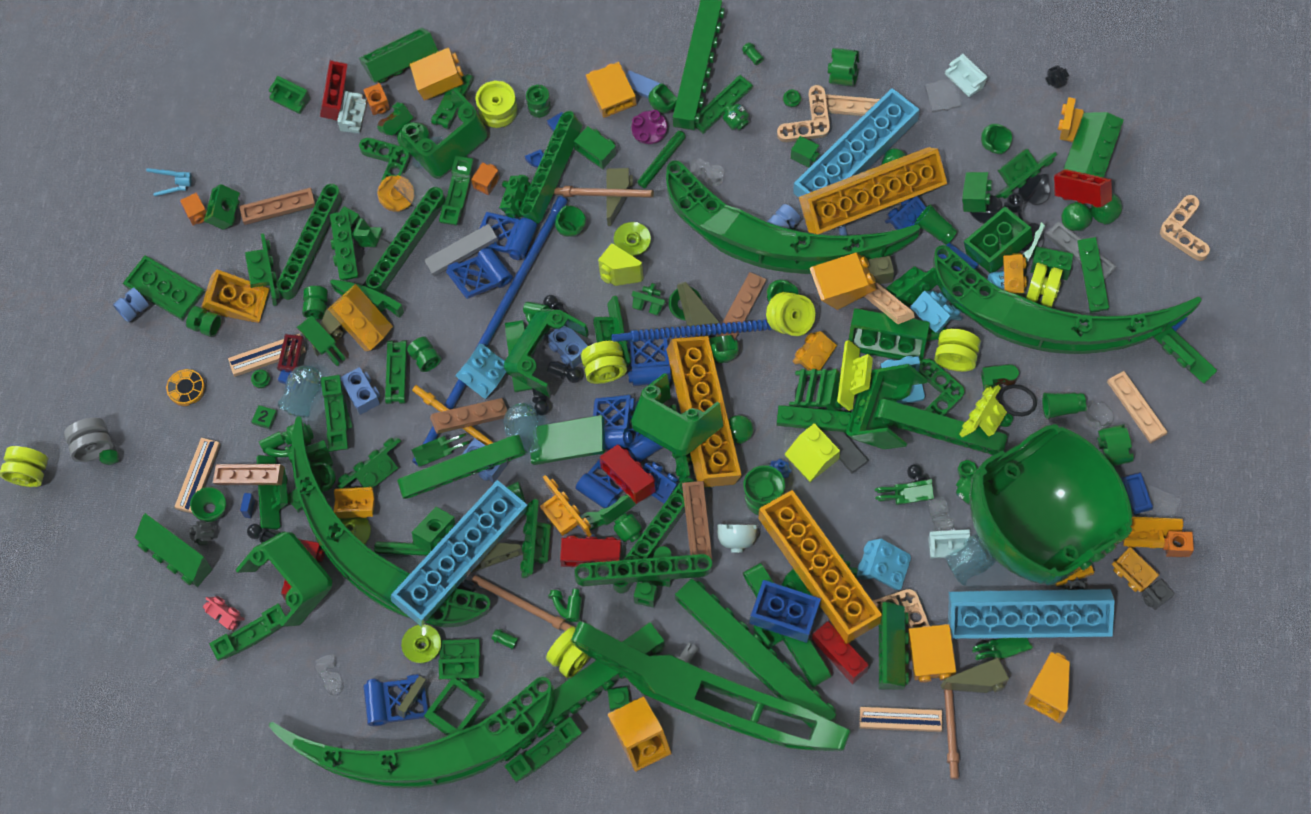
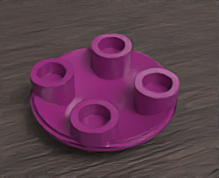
(649, 127)

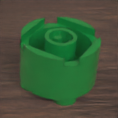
(844, 67)
(1115, 444)

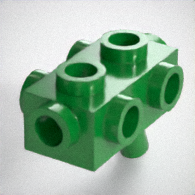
(514, 195)

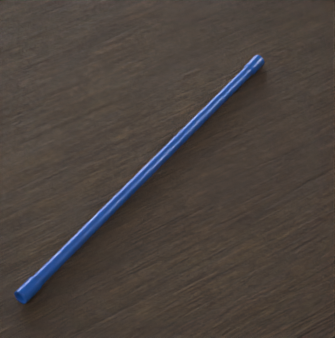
(506, 301)

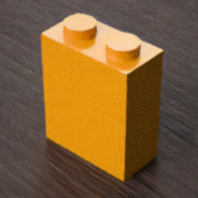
(437, 73)
(611, 89)
(931, 652)

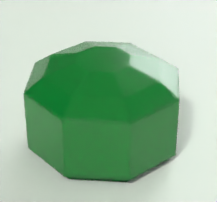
(108, 457)
(966, 468)

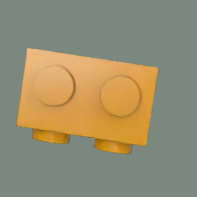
(1071, 120)
(1013, 273)
(814, 351)
(354, 502)
(1135, 570)

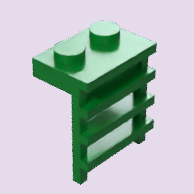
(827, 391)

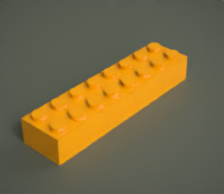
(872, 190)
(699, 388)
(819, 566)

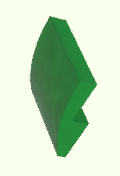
(459, 659)

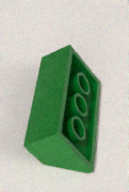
(398, 55)
(1094, 143)
(880, 336)
(172, 551)
(892, 647)

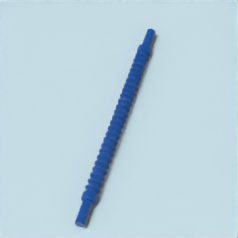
(635, 336)

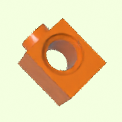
(376, 93)
(485, 178)
(194, 209)
(1184, 539)

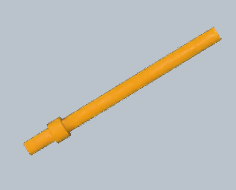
(430, 399)

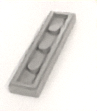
(1068, 242)
(461, 249)

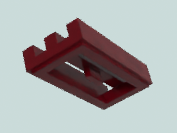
(288, 367)

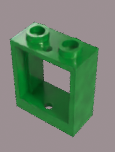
(431, 717)

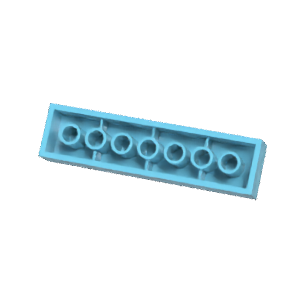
(861, 143)
(458, 553)
(1031, 614)

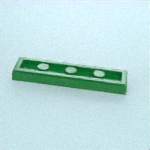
(715, 109)

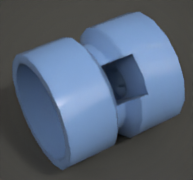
(785, 217)
(130, 305)

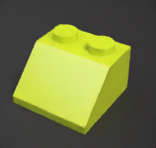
(619, 267)
(812, 453)

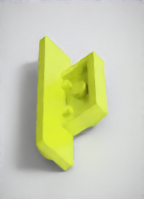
(854, 375)
(987, 413)

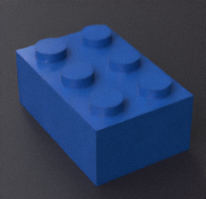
(784, 611)

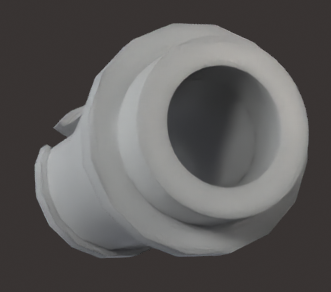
(688, 653)

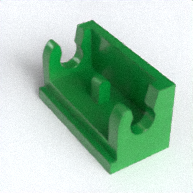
(289, 95)

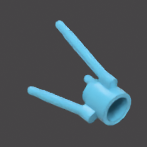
(182, 179)

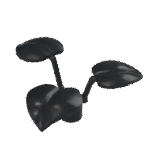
(1034, 191)

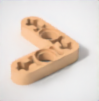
(815, 122)
(1177, 227)
(913, 607)

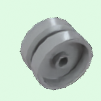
(87, 439)

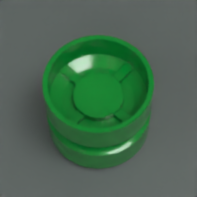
(762, 486)

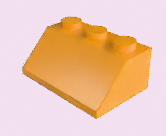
(360, 318)

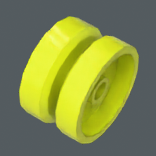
(496, 104)
(1045, 286)
(790, 314)
(957, 350)
(603, 362)
(23, 466)
(566, 655)

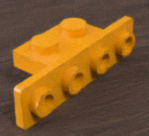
(561, 513)
(1151, 531)

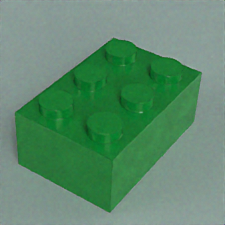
(998, 237)

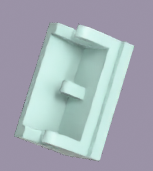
(966, 75)
(351, 112)
(946, 542)

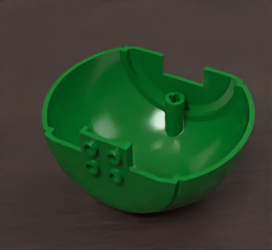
(1049, 506)

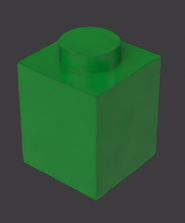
(805, 152)

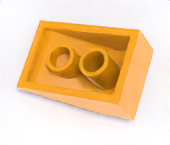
(234, 297)

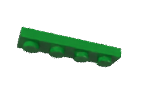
(1093, 275)
(805, 417)

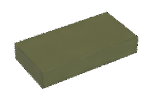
(411, 697)

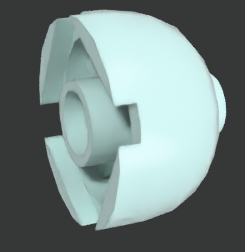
(737, 536)

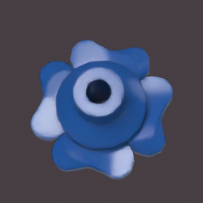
(782, 466)

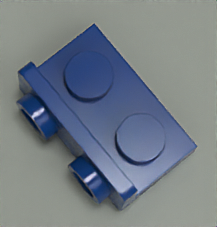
(906, 214)
(664, 482)

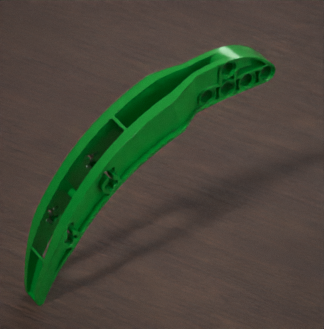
(763, 243)
(1043, 327)
(357, 562)
(677, 683)
(438, 761)

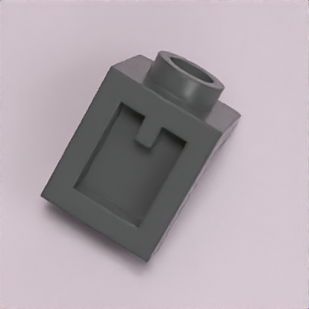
(1157, 595)

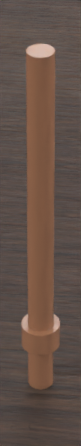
(569, 191)
(557, 622)
(952, 756)

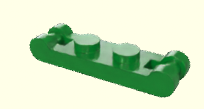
(447, 107)
(396, 372)

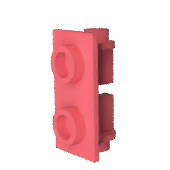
(217, 607)

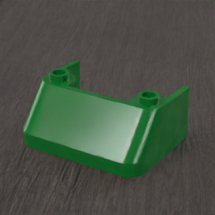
(462, 142)
(519, 361)
(885, 383)
(669, 428)
(298, 567)

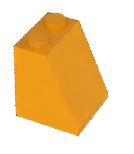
(843, 280)
(1050, 688)
(639, 733)

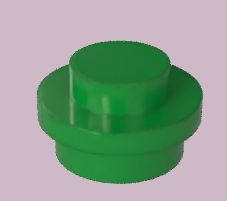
(791, 98)
(260, 378)

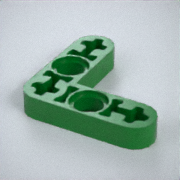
(391, 157)
(946, 395)

